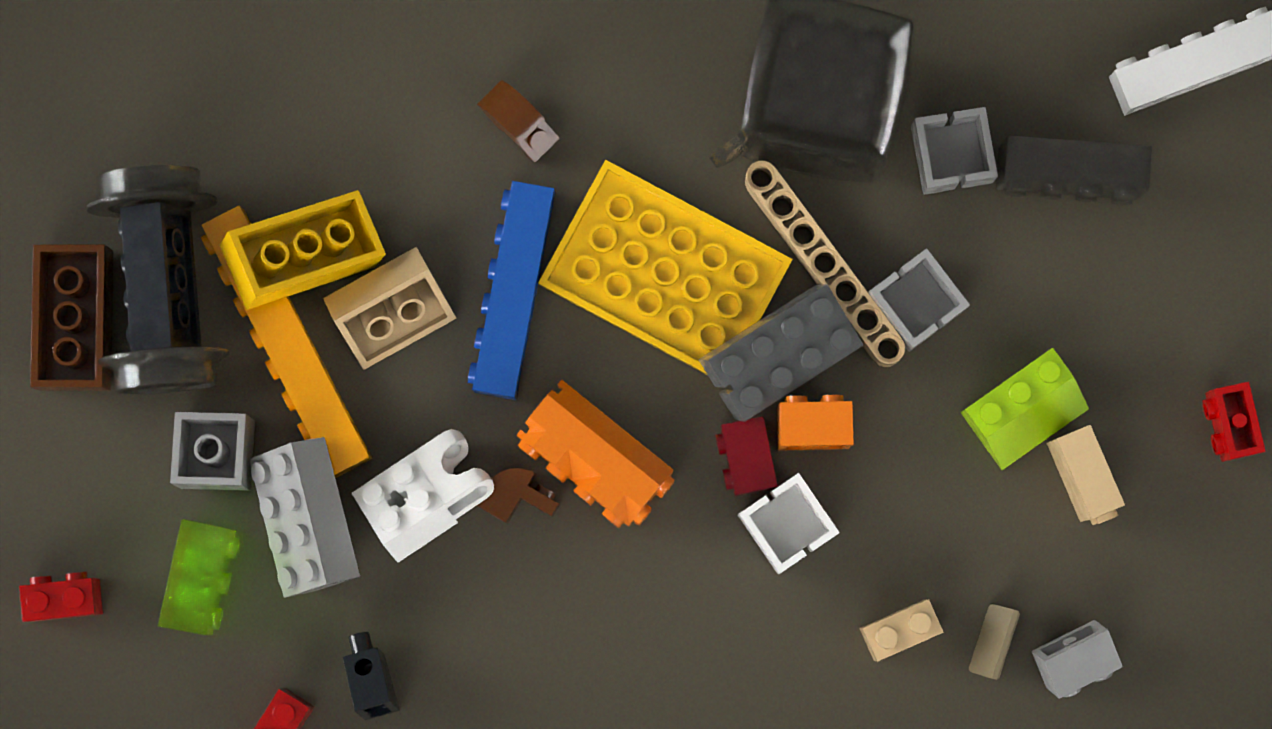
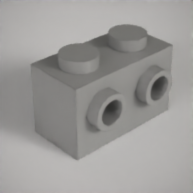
(1077, 659)

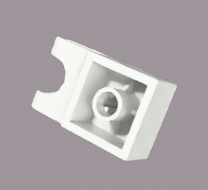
(422, 495)

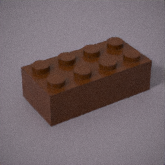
(71, 317)

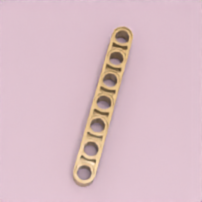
(821, 246)

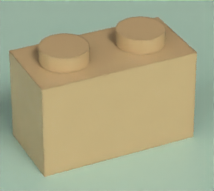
(901, 630)

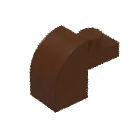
(518, 120)
(511, 488)

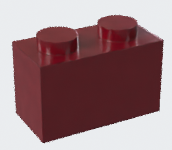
(747, 457)

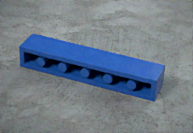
(513, 290)

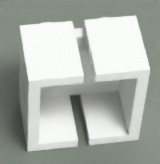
(788, 523)

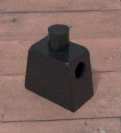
(370, 693)

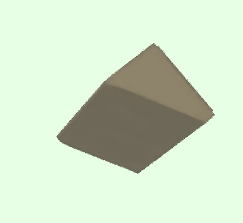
(994, 641)

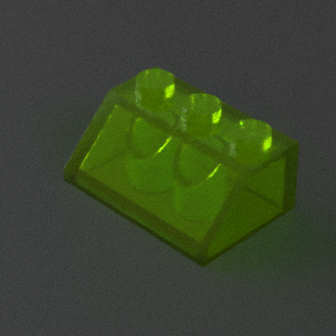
(198, 578)

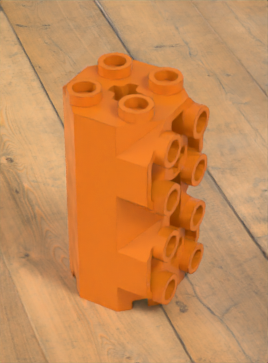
(595, 456)

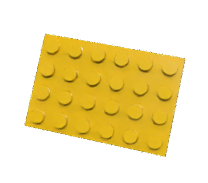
(662, 267)

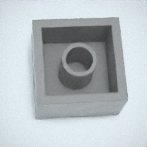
(212, 451)

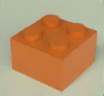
(814, 424)

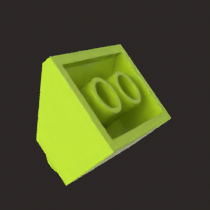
(1026, 409)

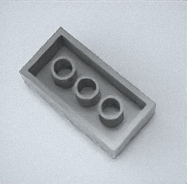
(304, 517)

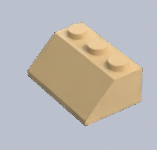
(389, 308)

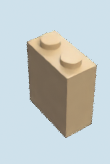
(1086, 475)

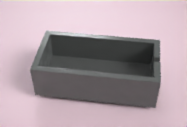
(781, 352)

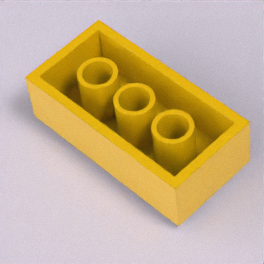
(302, 249)

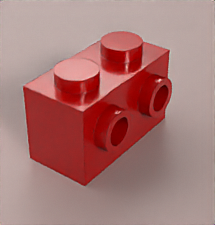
(1233, 422)
(60, 599)

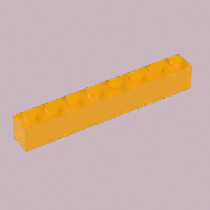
(294, 361)

